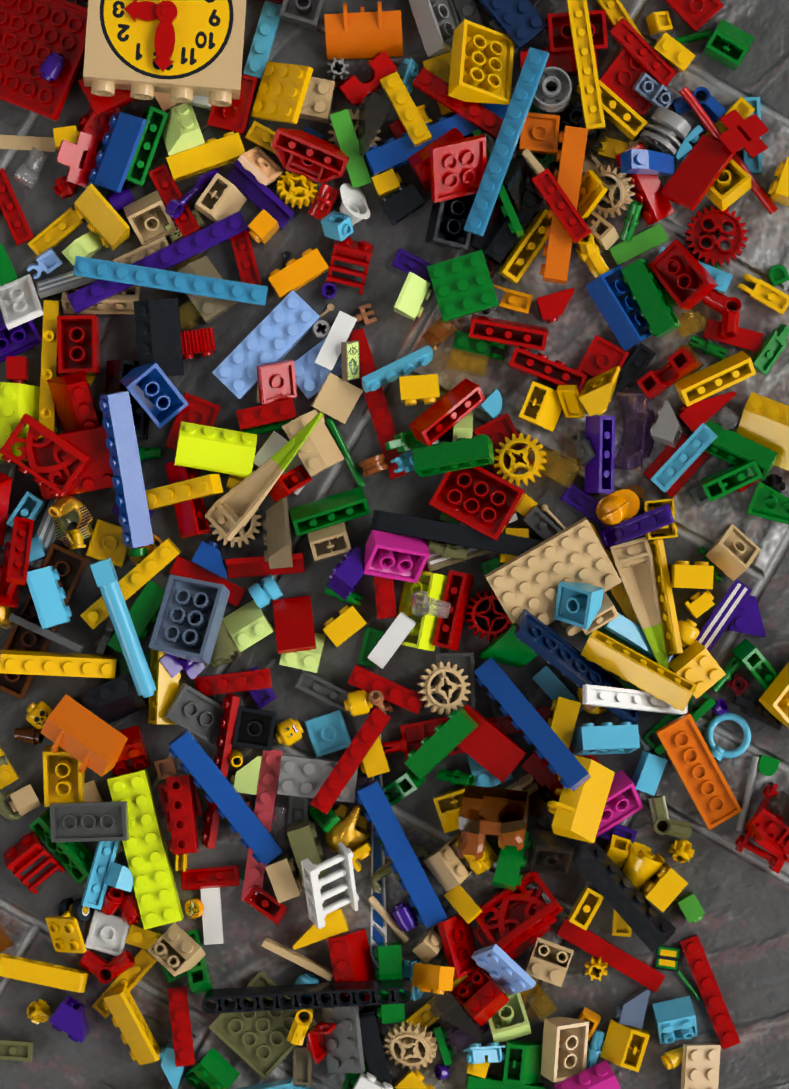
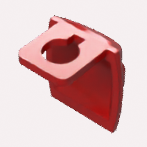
(316, 1040)

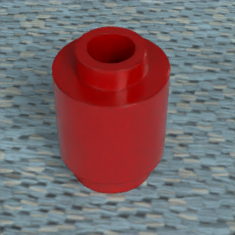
(112, 901)
(130, 910)

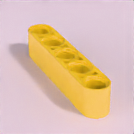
(43, 973)

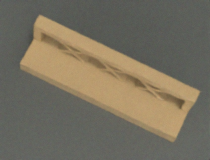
(116, 304)

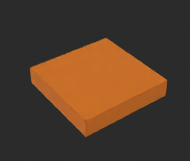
(540, 134)

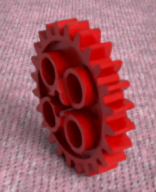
(717, 219)

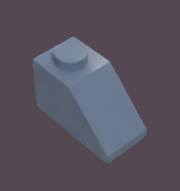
(633, 1008)

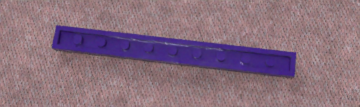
(163, 259)

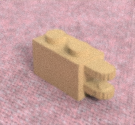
(606, 614)

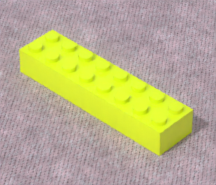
(147, 851)

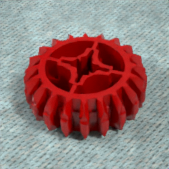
(473, 613)

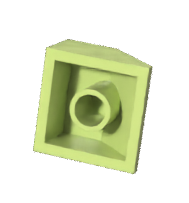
(182, 129)
(412, 297)
(247, 625)
(305, 660)
(510, 1020)

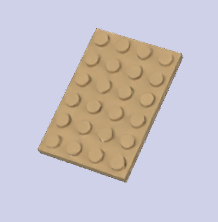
(534, 576)

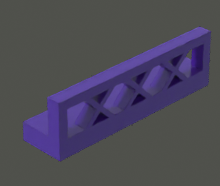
(260, 194)

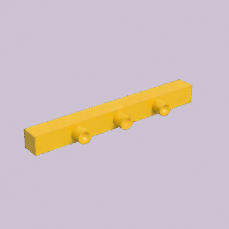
(49, 363)

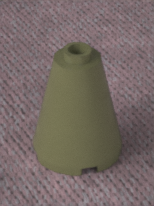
(224, 649)

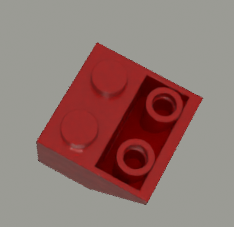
(134, 754)
(480, 996)

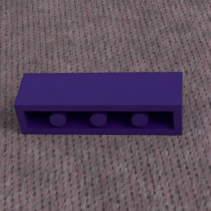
(600, 470)

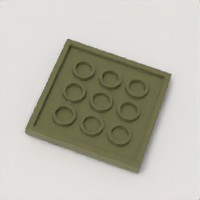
(258, 1035)

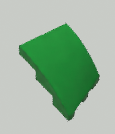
(508, 649)

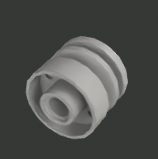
(558, 100)
(666, 130)

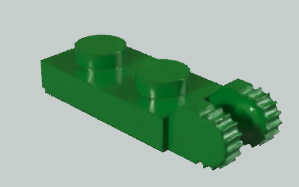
(478, 346)

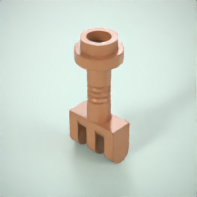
(363, 315)
(376, 698)

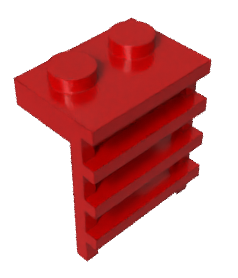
(354, 253)
(769, 832)
(25, 854)

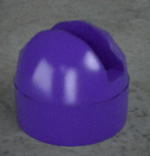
(325, 287)
(720, 707)
(441, 1071)

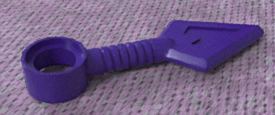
(176, 207)

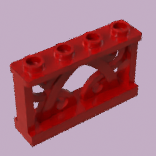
(35, 430)
(532, 923)

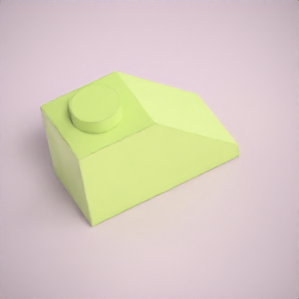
(84, 246)
(463, 428)
(247, 777)

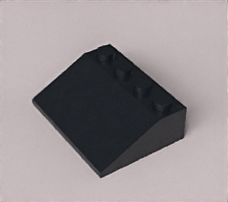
(497, 236)

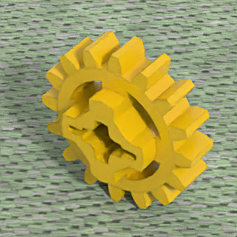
(296, 189)

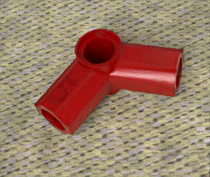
(730, 318)
(116, 966)

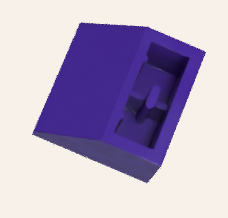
(347, 574)
(71, 1019)

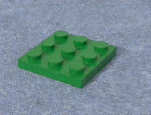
(462, 286)

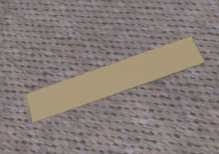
(27, 143)

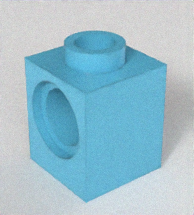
(337, 226)

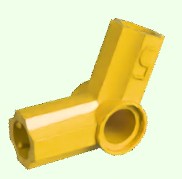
(590, 254)

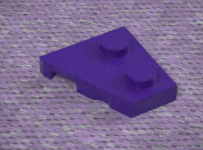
(748, 619)

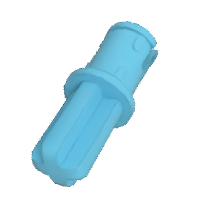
(594, 1048)

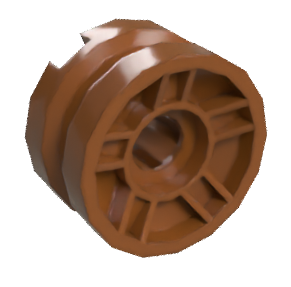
(373, 465)

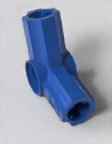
(710, 105)

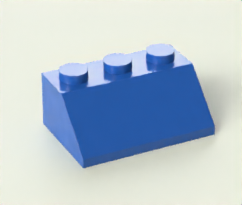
(154, 393)

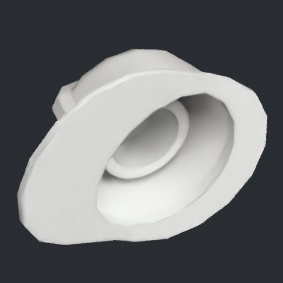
(353, 203)

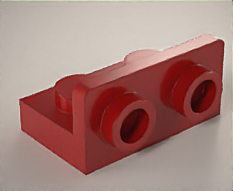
(96, 125)

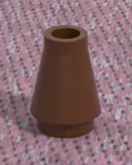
(29, 735)

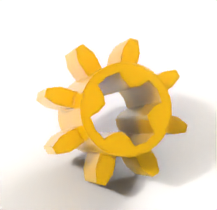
(681, 850)
(592, 971)
(38, 1011)

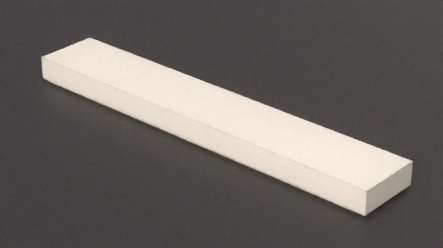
(626, 699)

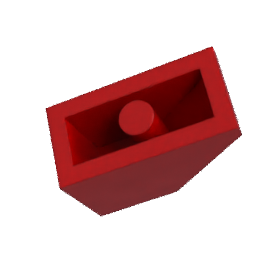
(553, 305)
(289, 483)
(266, 905)

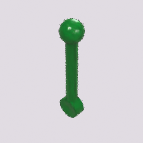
(702, 550)

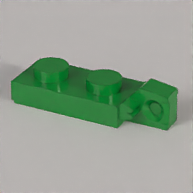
(771, 349)
(405, 442)

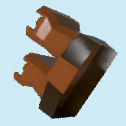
(491, 813)

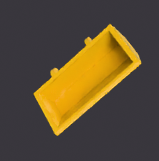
(581, 811)

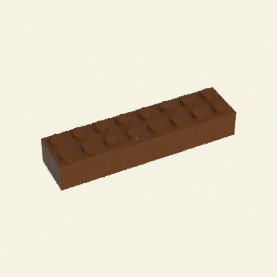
(71, 570)

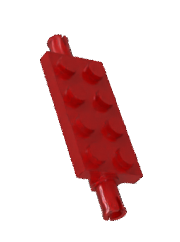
(414, 733)

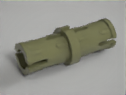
(447, 550)

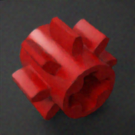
(64, 188)

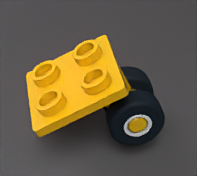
(65, 929)

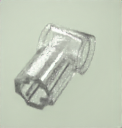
(29, 172)
(728, 418)
(424, 605)

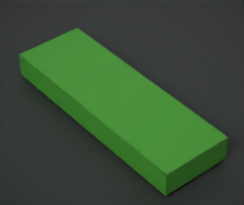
(639, 244)

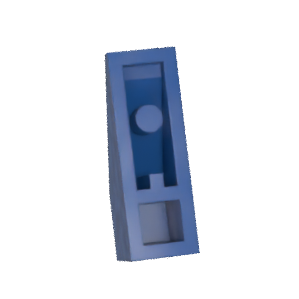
(646, 162)

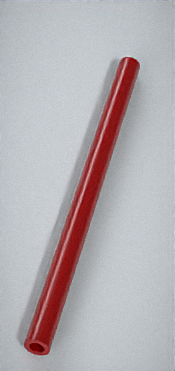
(715, 132)

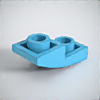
(685, 147)

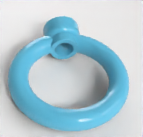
(719, 753)

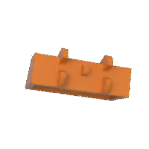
(363, 33)
(83, 736)

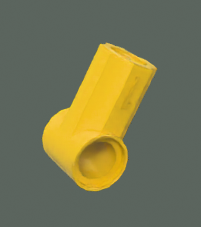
(299, 1027)

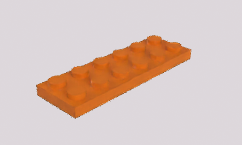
(698, 771)

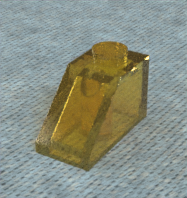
(540, 1001)

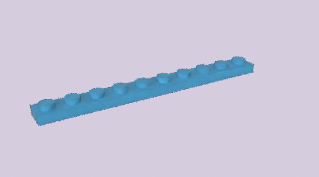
(506, 141)
(170, 280)

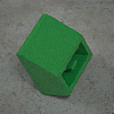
(728, 45)
(522, 1062)
(211, 1072)

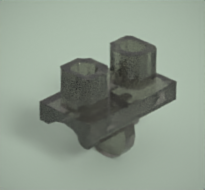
(780, 805)

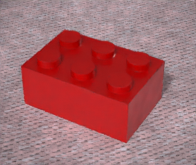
(78, 344)

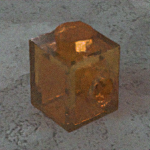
(438, 333)

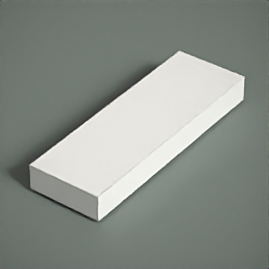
(339, 333)
(391, 640)
(212, 916)

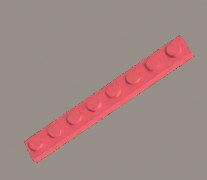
(264, 811)

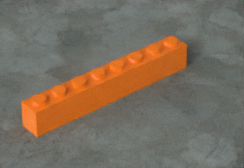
(569, 178)

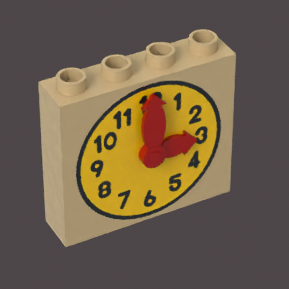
(165, 48)

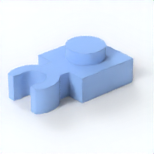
(46, 261)

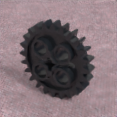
(594, 139)

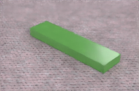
(350, 146)

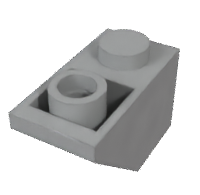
(667, 427)

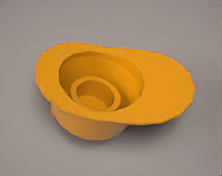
(618, 507)

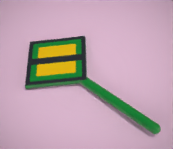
(669, 959)

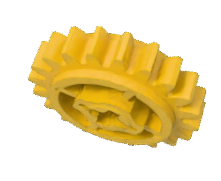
(525, 454)

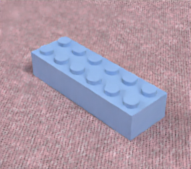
(266, 344)

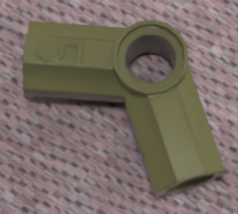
(673, 827)

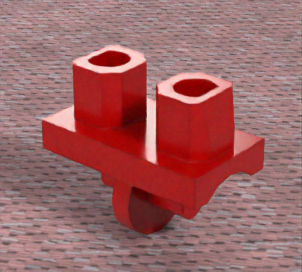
(323, 202)

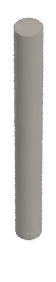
(748, 793)

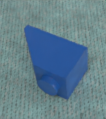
(210, 558)

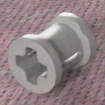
(324, 324)

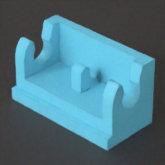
(648, 772)

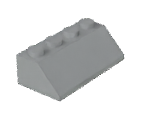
(435, 24)

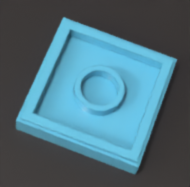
(328, 733)

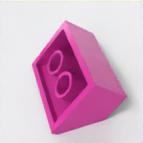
(395, 556)
(621, 802)
(595, 1077)

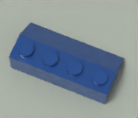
(117, 152)
(619, 308)

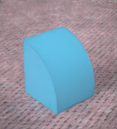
(492, 405)
(37, 549)
(120, 877)

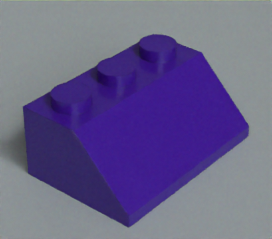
(18, 338)

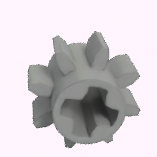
(342, 66)

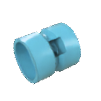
(265, 591)

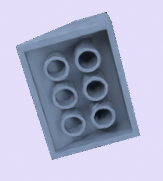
(189, 618)

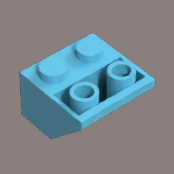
(675, 1020)

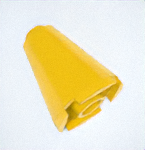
(641, 864)

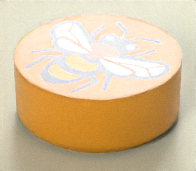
(194, 908)

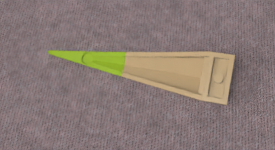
(241, 502)
(636, 570)

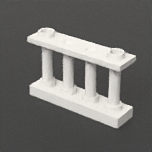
(314, 884)

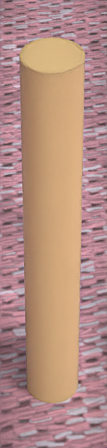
(387, 917)

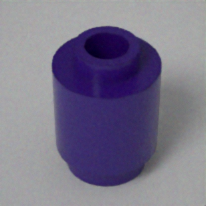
(51, 67)
(121, 199)
(404, 916)

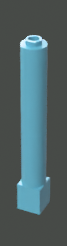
(108, 583)

